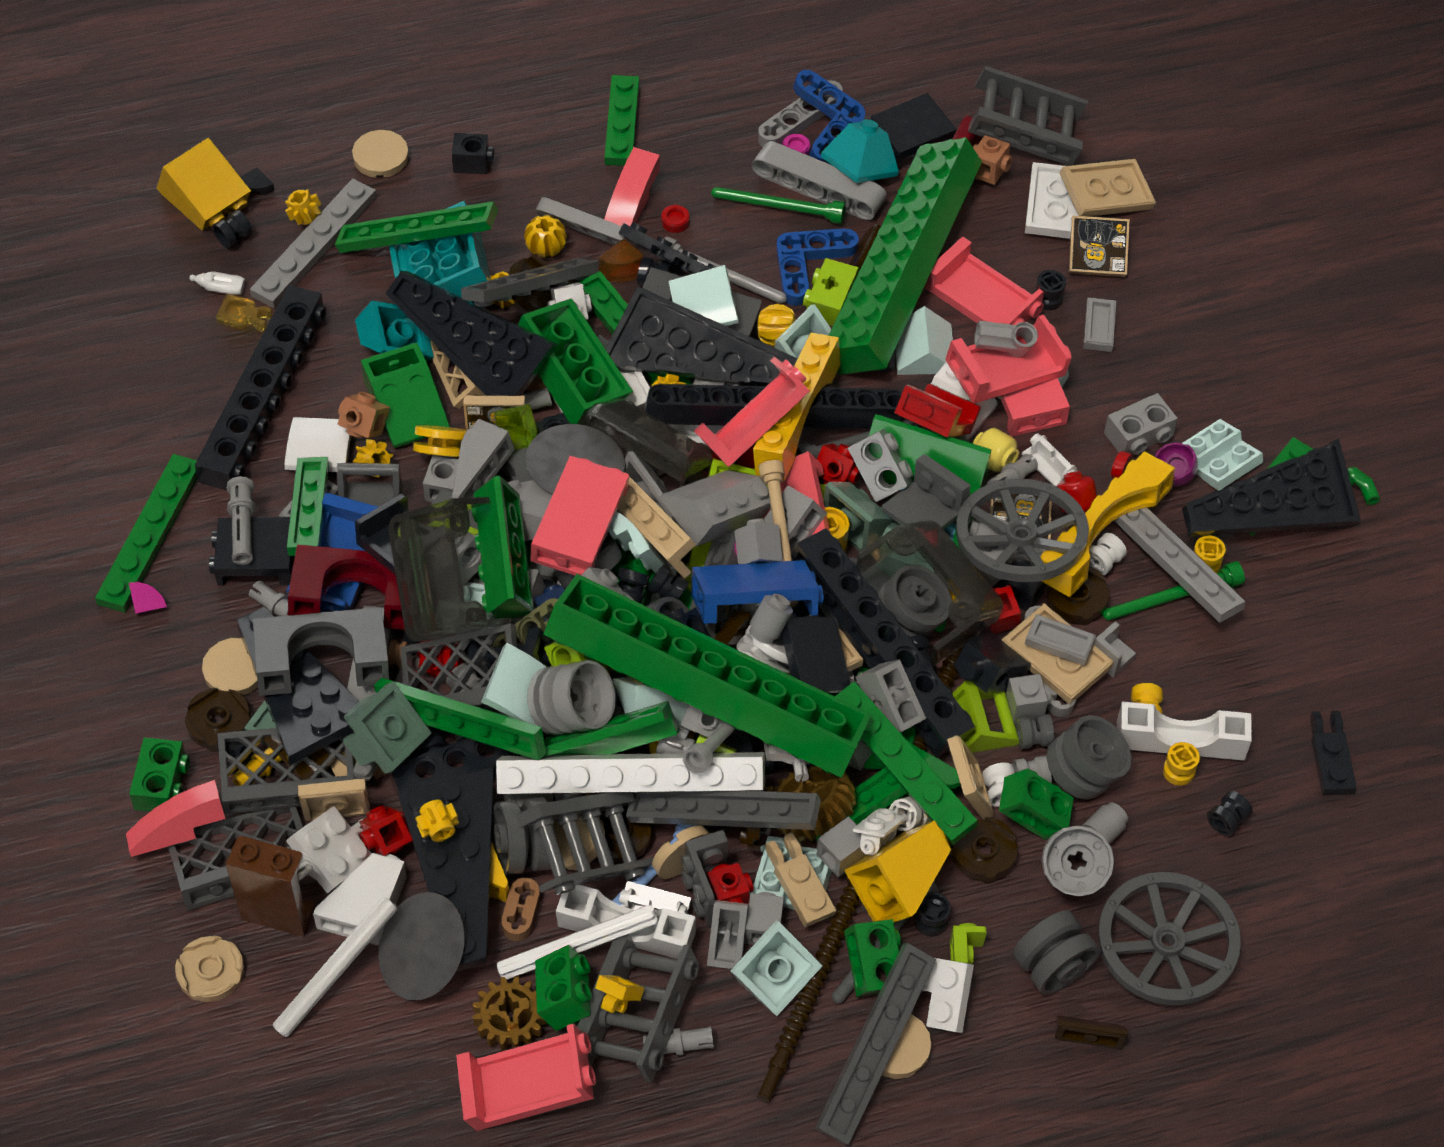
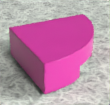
(145, 597)

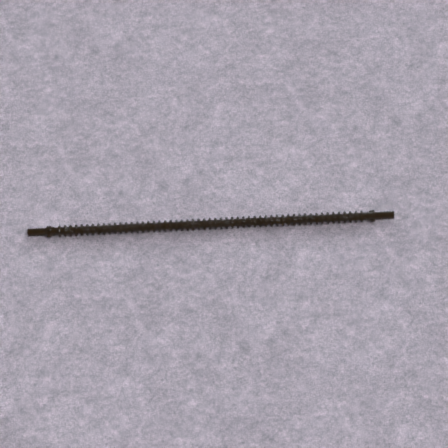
(828, 948)

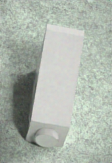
(359, 893)

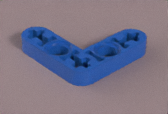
(839, 118)
(798, 255)

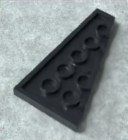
(677, 341)
(483, 345)
(1288, 496)
(315, 708)
(461, 863)

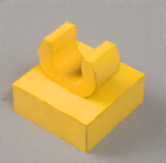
(618, 992)

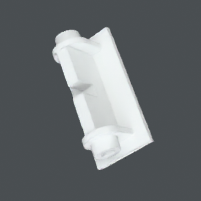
(1050, 461)
(878, 829)
(638, 896)

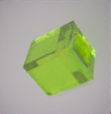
(519, 424)

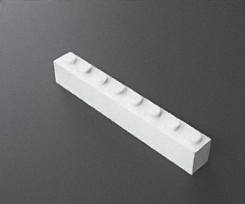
(628, 773)

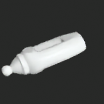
(220, 282)

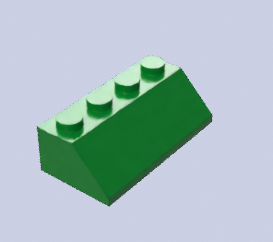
(579, 367)
(960, 457)
(502, 551)

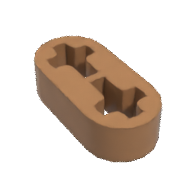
(514, 907)

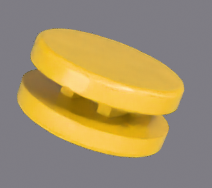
(441, 440)

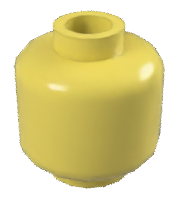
(1002, 445)

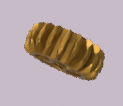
(836, 797)

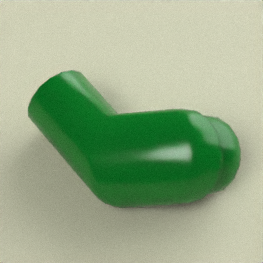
(1365, 484)

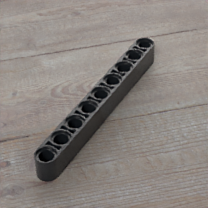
(720, 403)

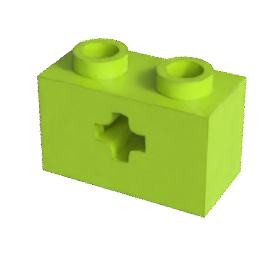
(830, 288)

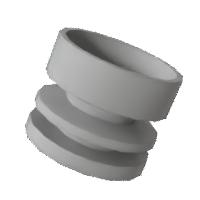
(571, 697)
(1094, 851)

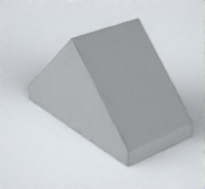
(727, 934)

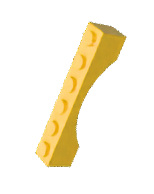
(819, 365)
(1139, 487)

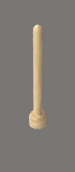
(772, 474)

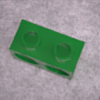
(153, 775)
(1035, 803)
(865, 957)
(562, 987)

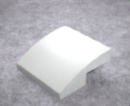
(317, 439)

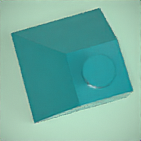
(862, 152)
(387, 327)

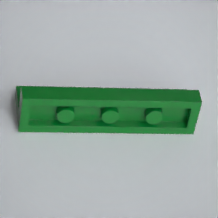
(618, 734)

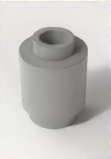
(770, 618)
(1108, 821)

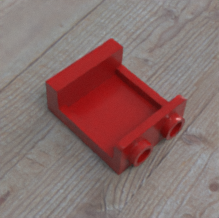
(938, 410)

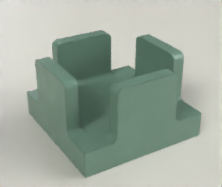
(384, 729)

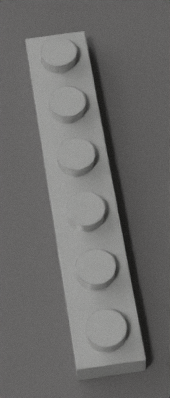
(312, 243)
(1182, 563)

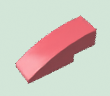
(633, 187)
(176, 819)

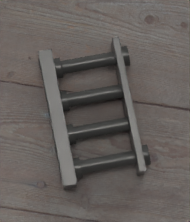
(1023, 135)
(589, 809)
(619, 962)

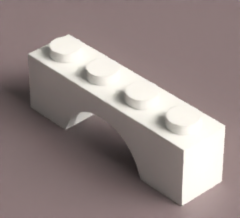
(1217, 736)
(589, 907)

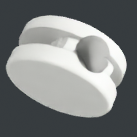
(770, 654)

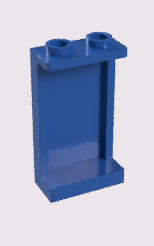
(340, 532)
(751, 583)

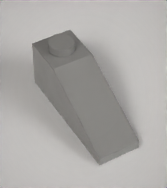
(480, 457)

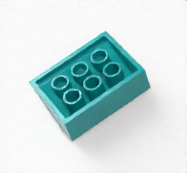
(444, 261)

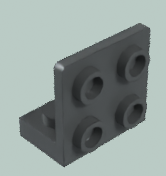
(932, 495)
(701, 857)

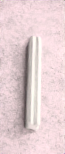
(580, 940)
(334, 967)

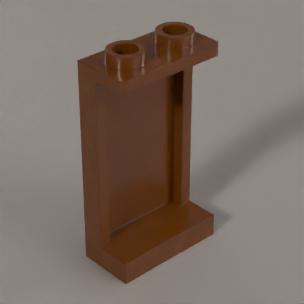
(268, 886)

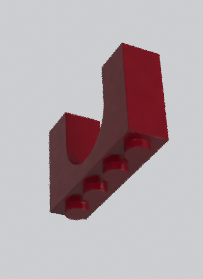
(321, 568)

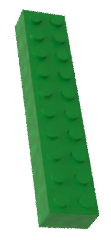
(903, 254)
(707, 675)

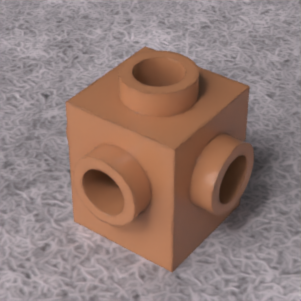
(994, 159)
(362, 415)

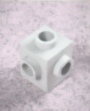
(572, 291)

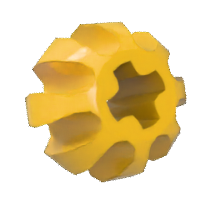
(545, 236)
(774, 322)

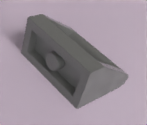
(369, 492)

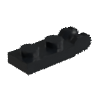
(1332, 756)

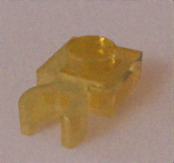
(241, 311)

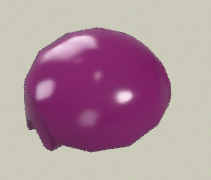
(1183, 459)

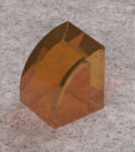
(620, 262)

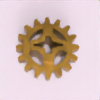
(493, 1016)

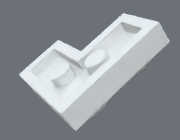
(950, 992)

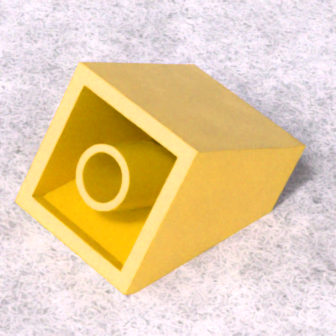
(203, 185)
(900, 872)

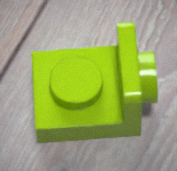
(963, 940)

